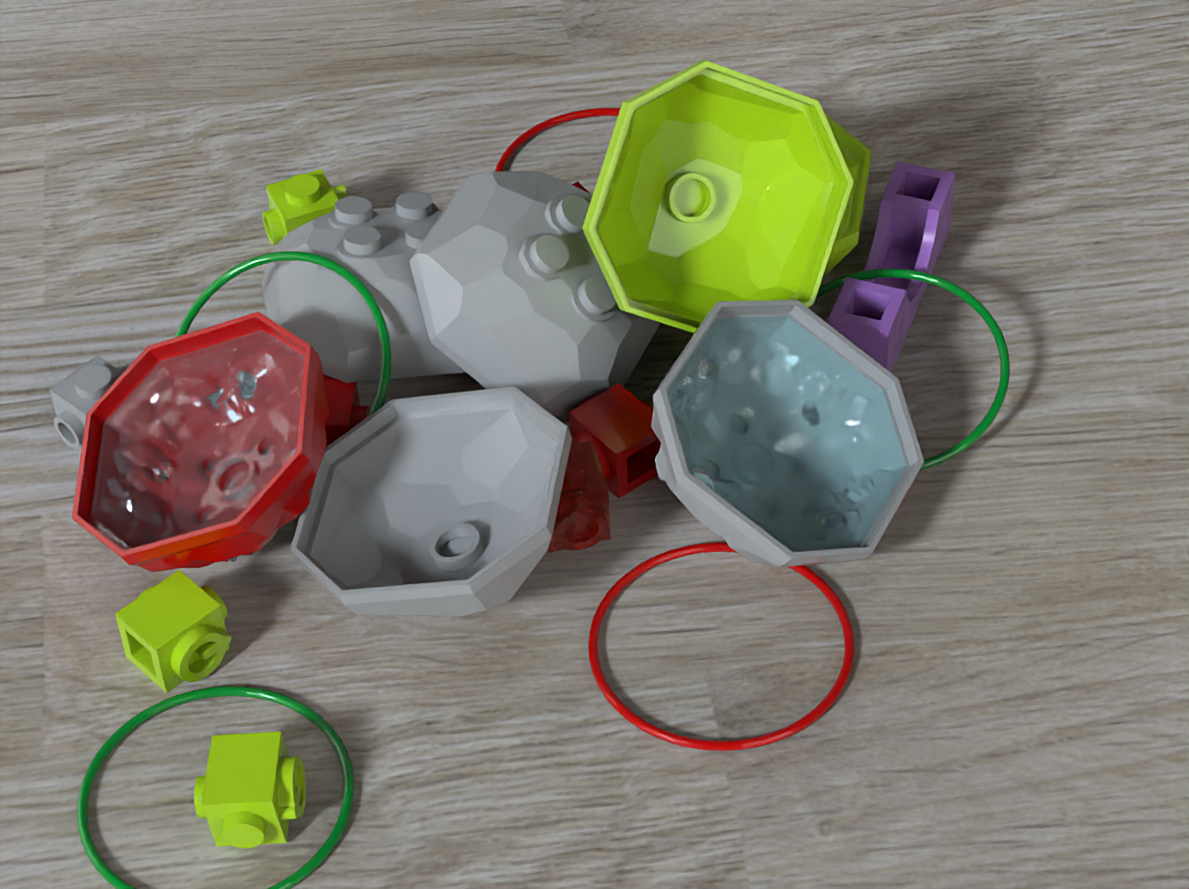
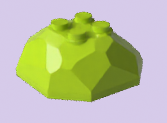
(716, 196)

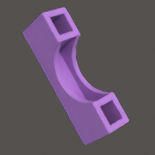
(908, 236)

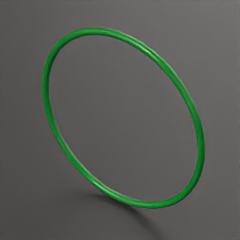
(322, 261)
(989, 320)
(319, 721)

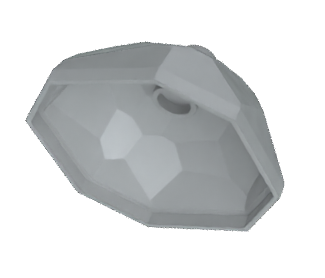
(521, 293)
(333, 314)
(435, 504)

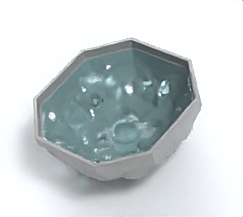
(784, 436)

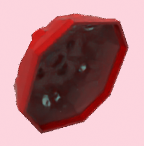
(204, 446)

